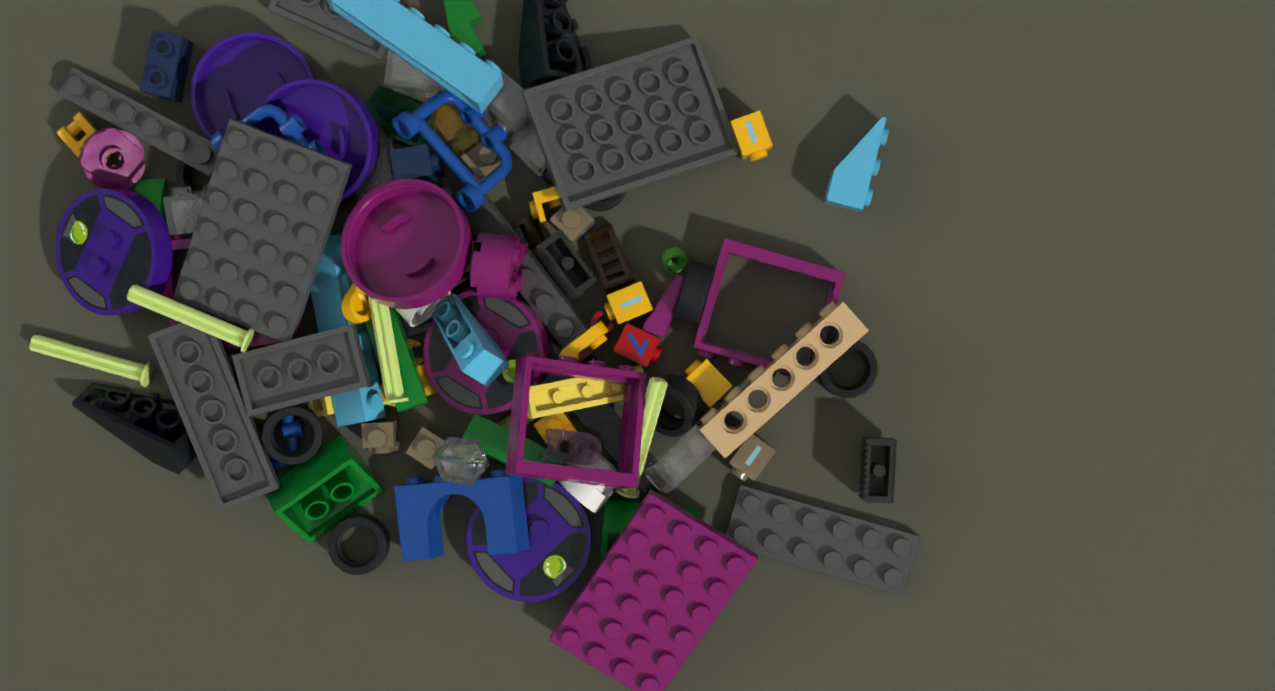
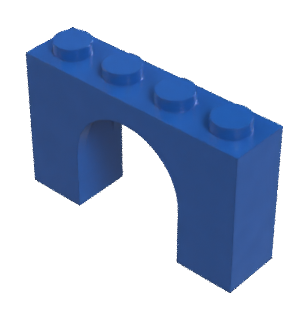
(497, 496)

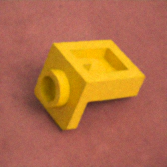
(541, 198)

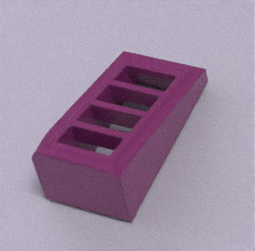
(662, 314)

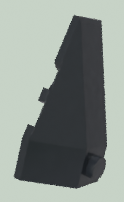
(549, 43)
(140, 421)

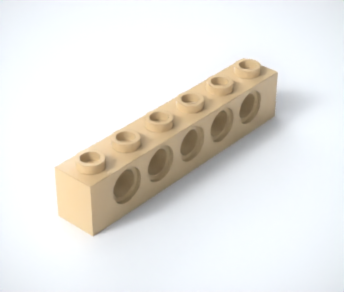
(729, 438)

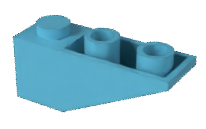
(851, 178)
(469, 341)

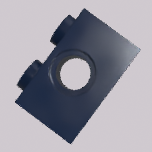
(166, 66)
(417, 163)

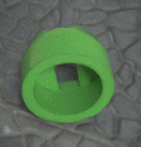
(676, 266)

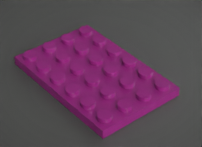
(653, 595)

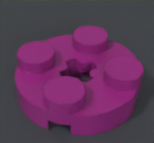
(93, 158)

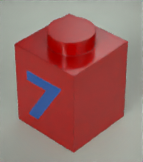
(638, 345)

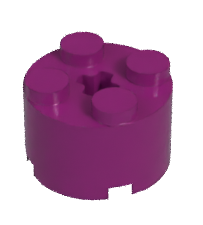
(498, 266)

